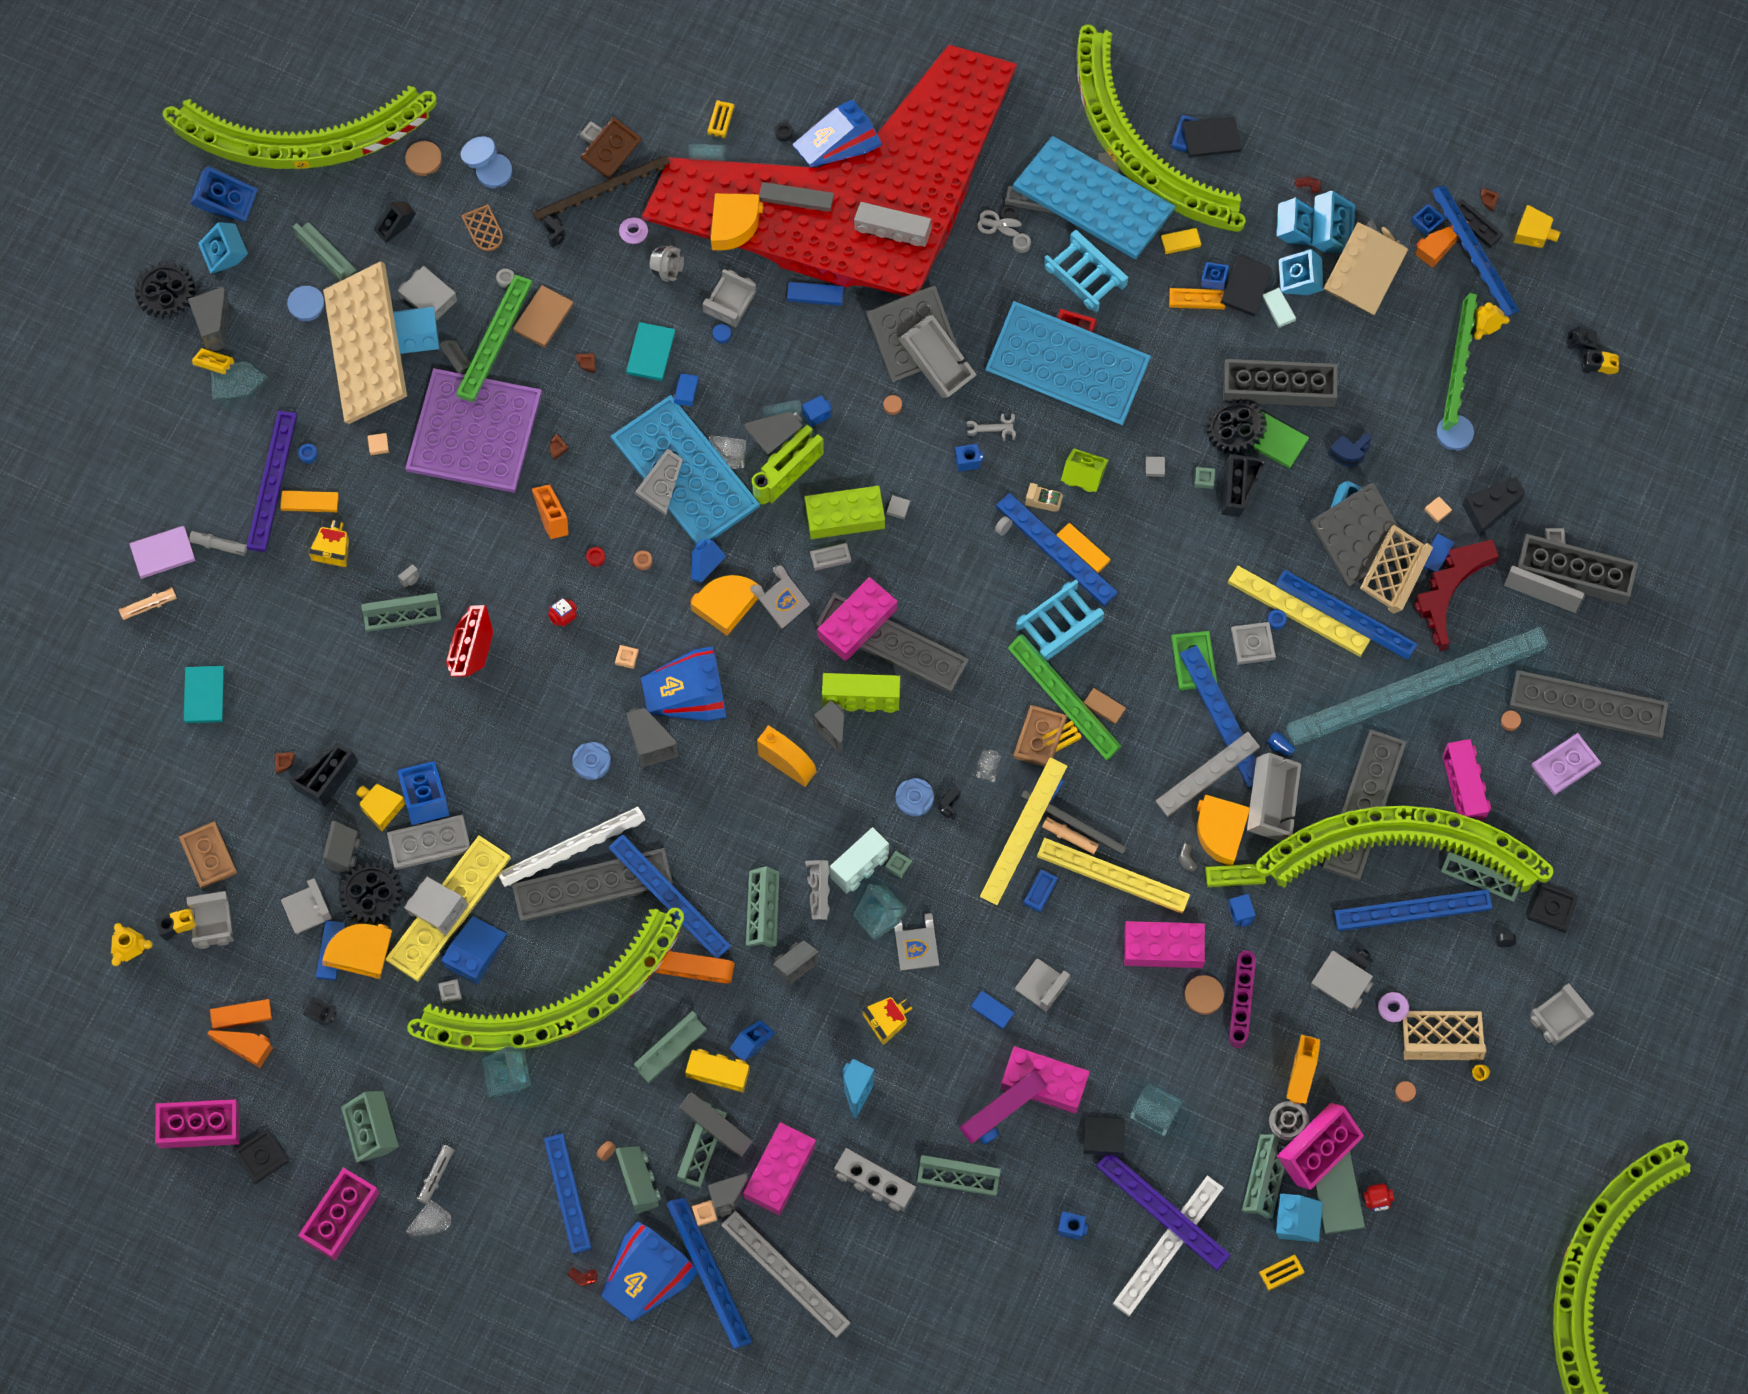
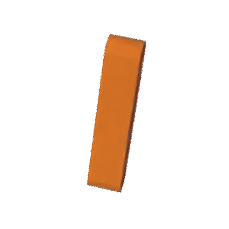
(695, 967)

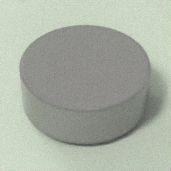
(1021, 243)
(505, 277)
(1003, 525)

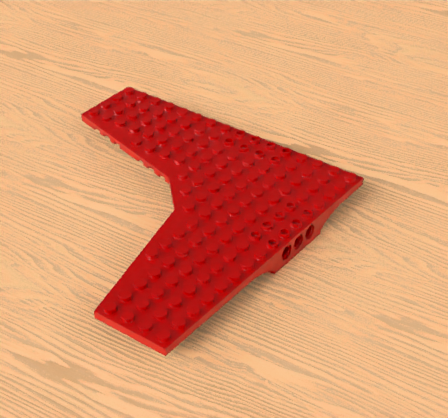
(918, 170)

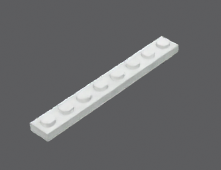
(571, 846)
(1165, 1249)

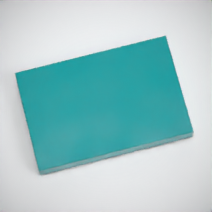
(650, 351)
(204, 694)

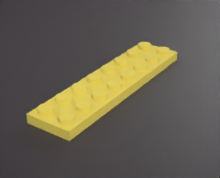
(469, 879)

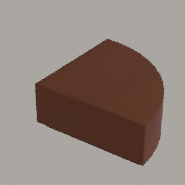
(1489, 199)
(586, 362)
(557, 447)
(283, 761)

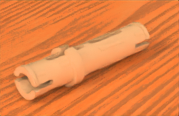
(155, 600)
(1070, 835)

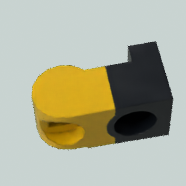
(1600, 362)
(175, 923)

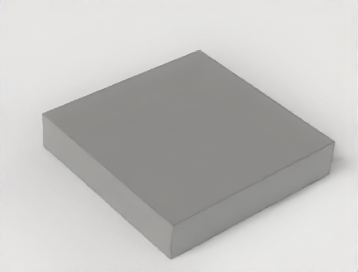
(1253, 643)

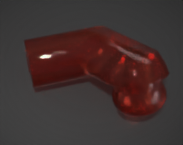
(1308, 181)
(583, 1279)

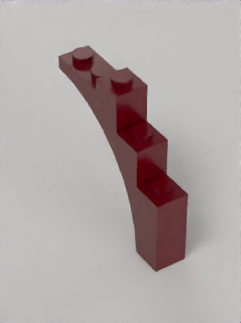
(1461, 564)

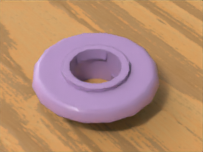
(633, 238)
(1397, 998)

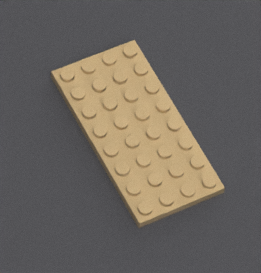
(365, 342)

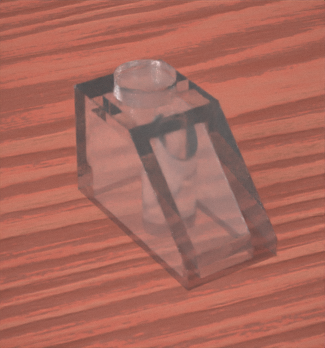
(731, 450)
(988, 765)
(429, 1221)

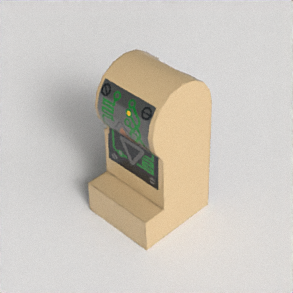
(1043, 498)

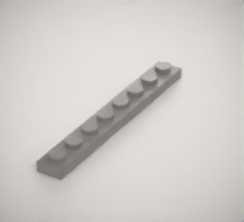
(786, 1274)

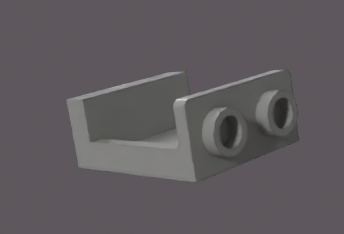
(427, 291)
(730, 298)
(436, 905)
(211, 919)
(1342, 981)
(1561, 1015)

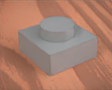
(409, 576)

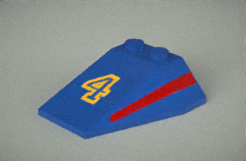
(838, 136)
(686, 688)
(646, 1273)

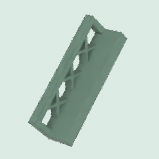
(324, 251)
(400, 605)
(1471, 864)
(766, 906)
(670, 1047)
(691, 1151)
(955, 1168)
(1262, 1174)

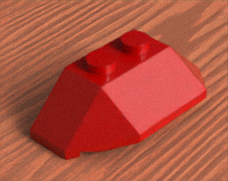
(470, 642)

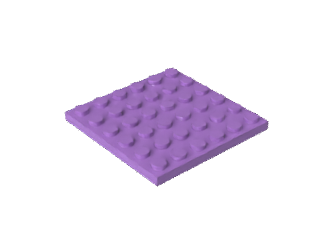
(474, 441)

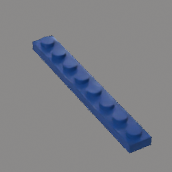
(1472, 245)
(1056, 549)
(1346, 614)
(1217, 707)
(669, 896)
(1413, 910)
(709, 1273)

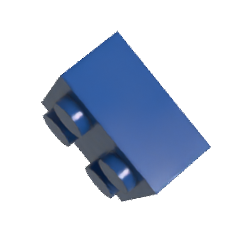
(1427, 220)
(1215, 276)

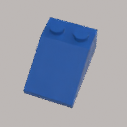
(223, 195)
(423, 792)
(473, 950)

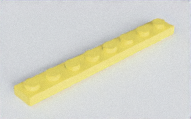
(1299, 611)
(1023, 831)
(1113, 875)

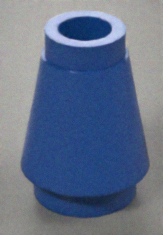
(1280, 744)

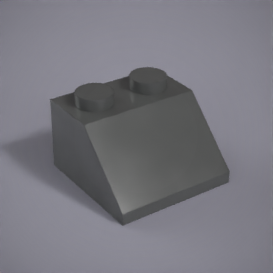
(830, 725)
(341, 848)
(796, 962)
(727, 1194)

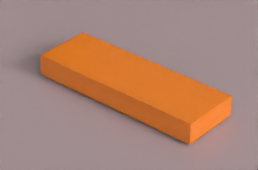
(241, 1014)

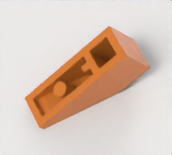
(1436, 245)
(551, 512)
(246, 1045)

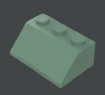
(369, 1126)
(638, 1178)

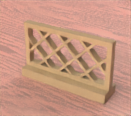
(1410, 575)
(1445, 1051)

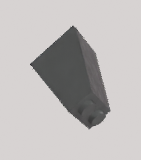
(212, 317)
(774, 429)
(650, 738)

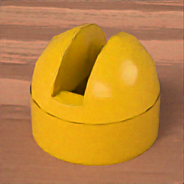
(1480, 1074)

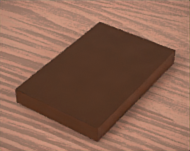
(611, 148)

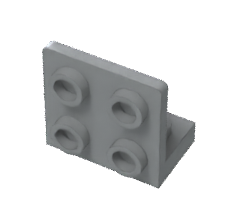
(306, 908)
(1042, 984)

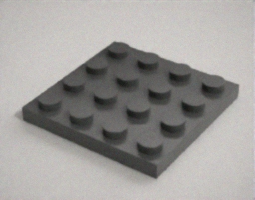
(897, 318)
(1355, 533)

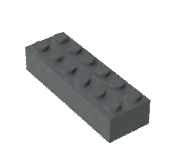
(1280, 382)
(1579, 568)

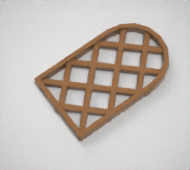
(474, 212)

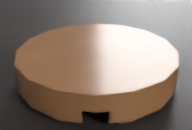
(423, 158)
(1204, 995)

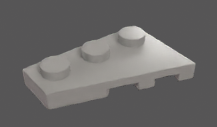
(660, 482)
(820, 889)

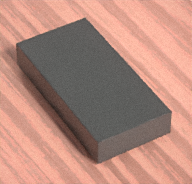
(456, 355)

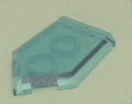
(238, 381)

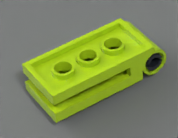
(787, 465)

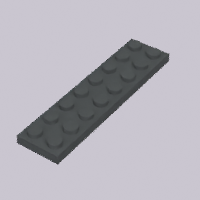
(909, 651)
(1589, 705)
(1368, 790)
(583, 887)

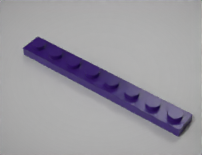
(272, 481)
(1163, 1211)

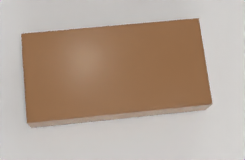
(1104, 706)

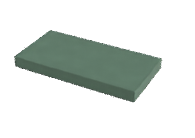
(1340, 1198)

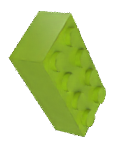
(844, 512)
(862, 691)

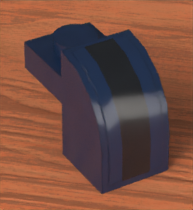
(1350, 454)

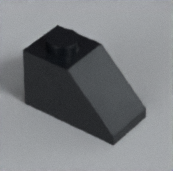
(394, 220)

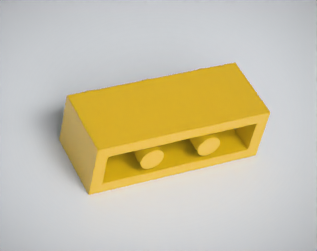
(717, 1070)

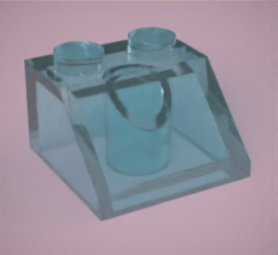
(879, 910)
(506, 1071)
(1156, 1109)

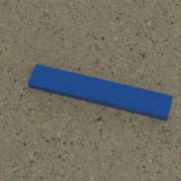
(567, 1193)

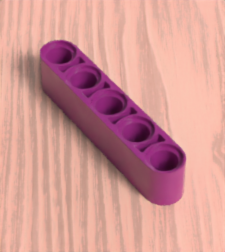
(1245, 990)
(1003, 1106)

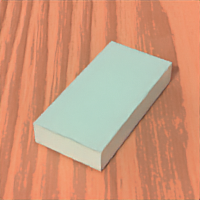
(1278, 307)

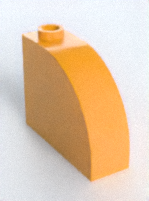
(734, 219)
(724, 601)
(785, 756)
(1221, 828)
(359, 949)
(1303, 1069)

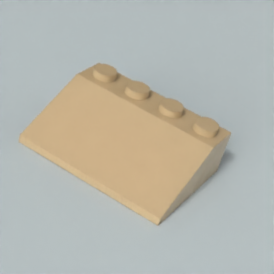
(1365, 268)

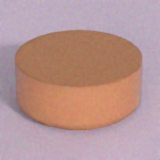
(892, 405)
(642, 560)
(1510, 720)
(1405, 1091)
(606, 1150)

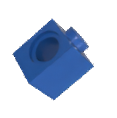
(816, 410)
(965, 464)
(1242, 910)
(1067, 1218)

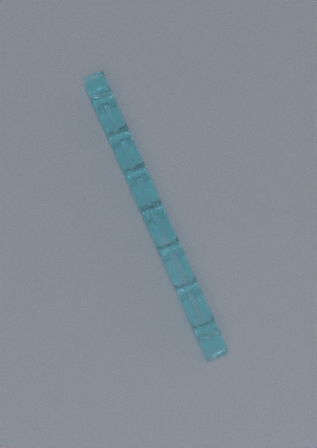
(1416, 686)

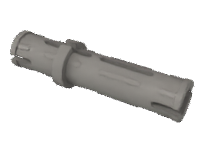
(210, 541)
(431, 1182)

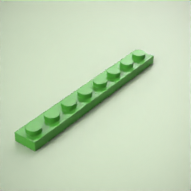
(494, 338)
(1461, 355)
(1064, 697)

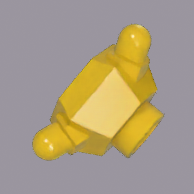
(1488, 320)
(127, 944)

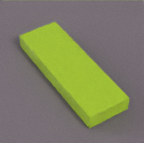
(1233, 875)

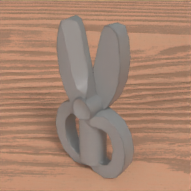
(1002, 225)

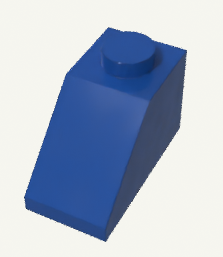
(705, 559)
(751, 1040)

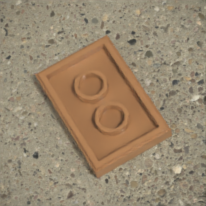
(543, 316)
(1037, 724)
(208, 855)

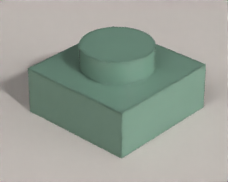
(1204, 477)
(898, 864)

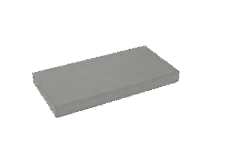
(1544, 589)
(428, 842)

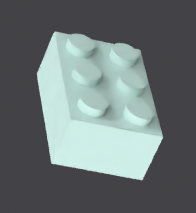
(859, 861)

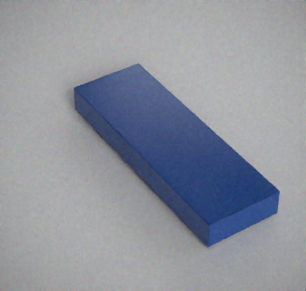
(815, 293)
(330, 930)

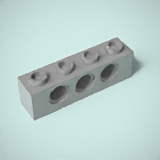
(851, 1160)

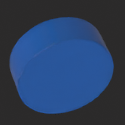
(721, 333)
(307, 453)
(1277, 619)
(991, 1135)

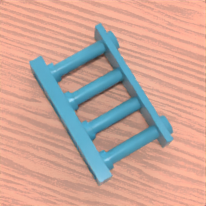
(1090, 254)
(1063, 638)

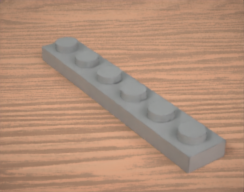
(1207, 774)

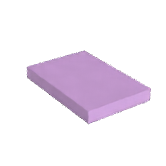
(162, 552)
(1566, 764)

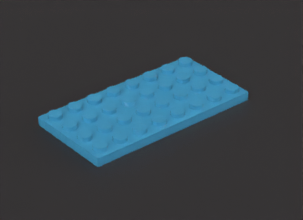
(1094, 197)
(1068, 363)
(707, 491)

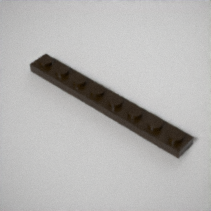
(608, 185)

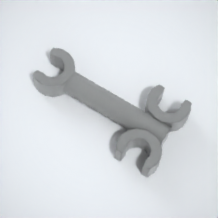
(1006, 427)

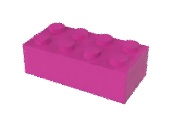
(857, 619)
(1465, 780)
(1164, 944)
(1063, 1081)
(197, 1123)
(1320, 1146)
(779, 1168)
(339, 1214)

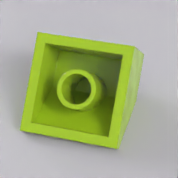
(1084, 470)

